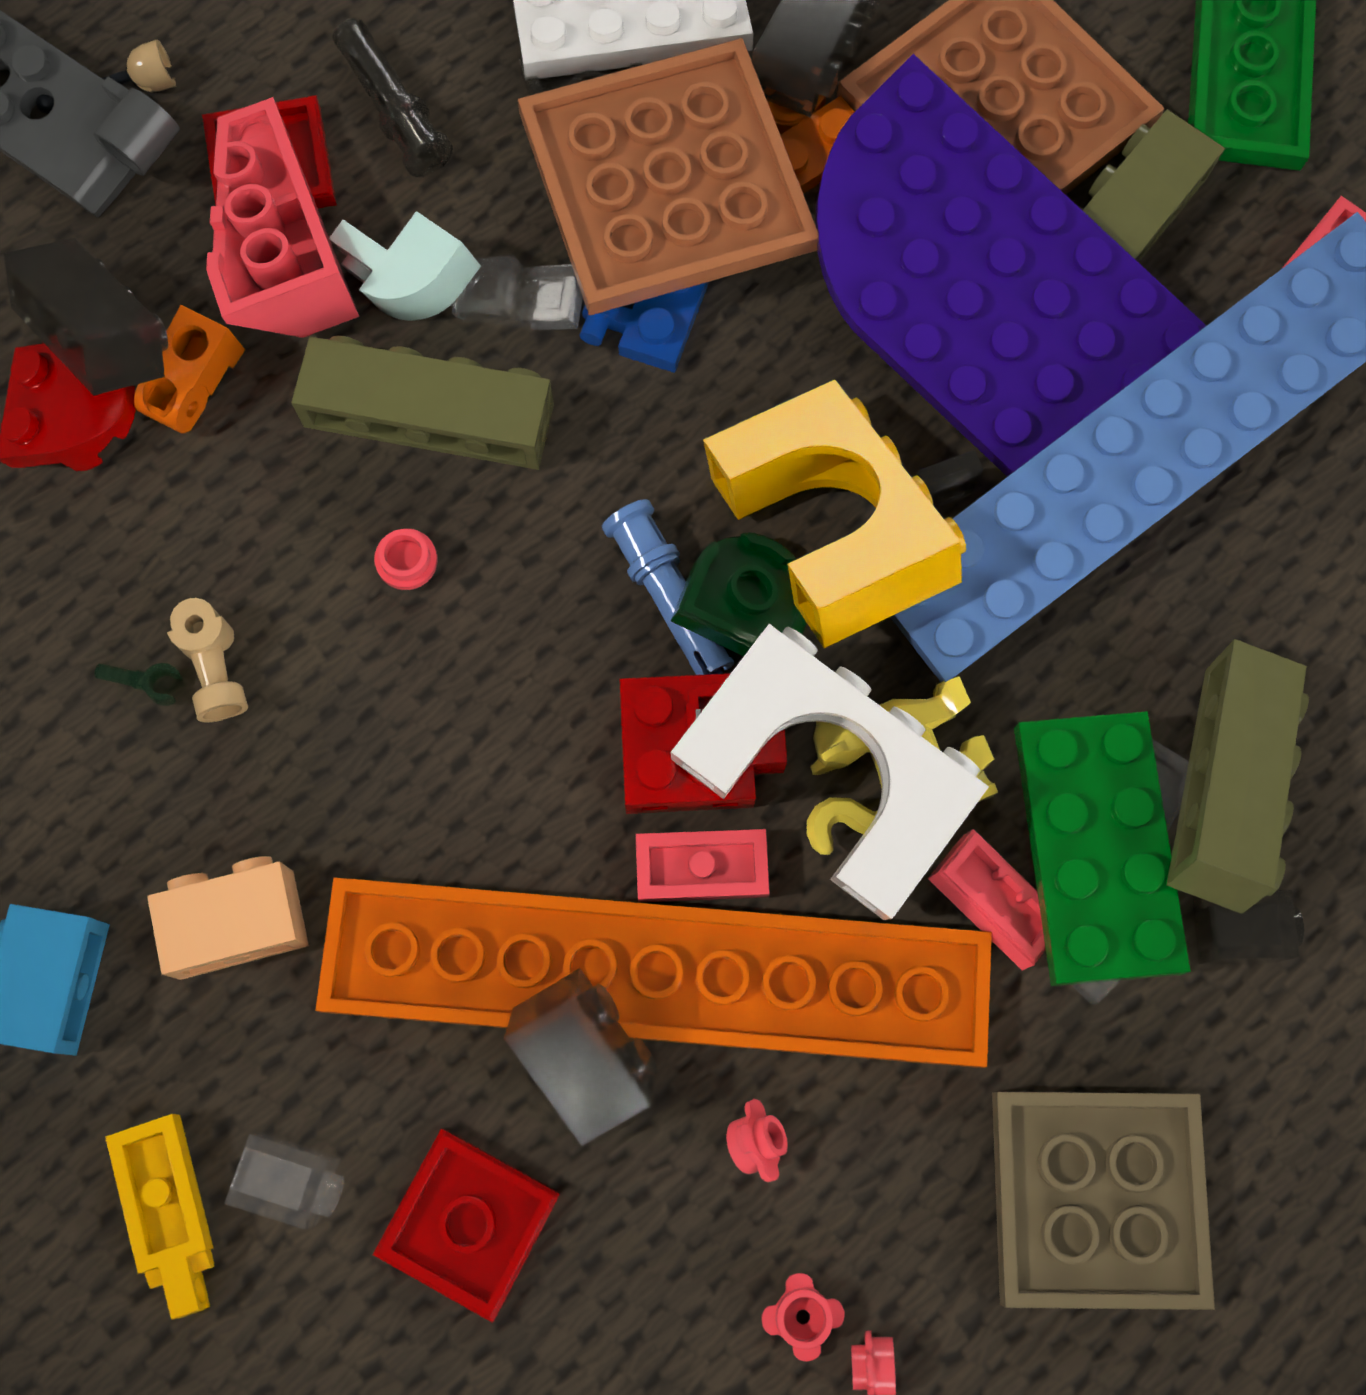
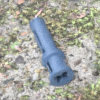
(655, 566)

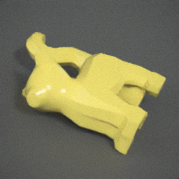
(840, 747)

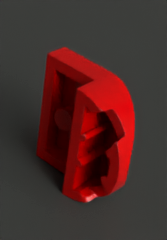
(55, 417)

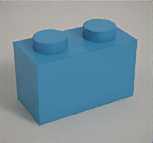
(47, 977)

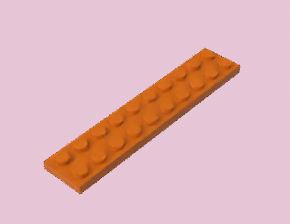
(667, 967)

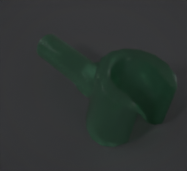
(141, 680)

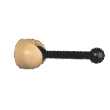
(144, 67)

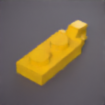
(163, 1211)

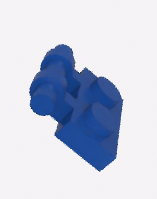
(652, 330)

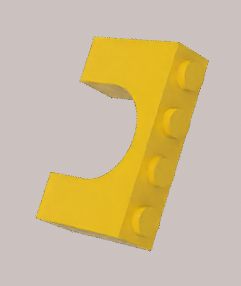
(829, 442)

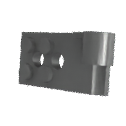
(93, 133)

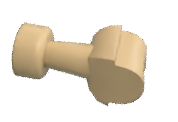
(203, 638)

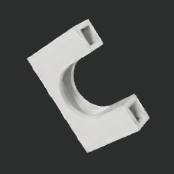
(922, 788)

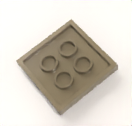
(1101, 1201)

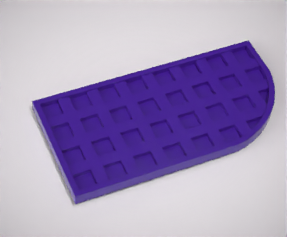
(981, 272)

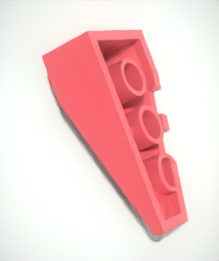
(269, 242)

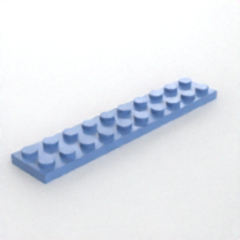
(1148, 450)

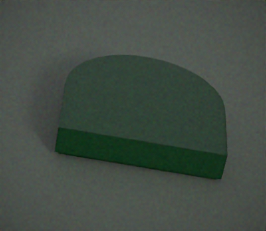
(739, 591)

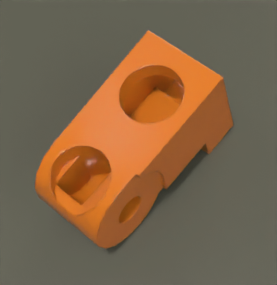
(193, 367)

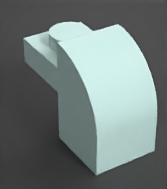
(417, 273)

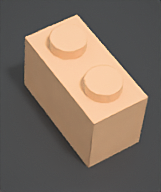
(227, 919)

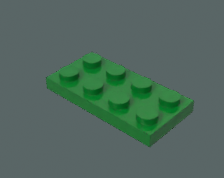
(1254, 79)
(1100, 849)

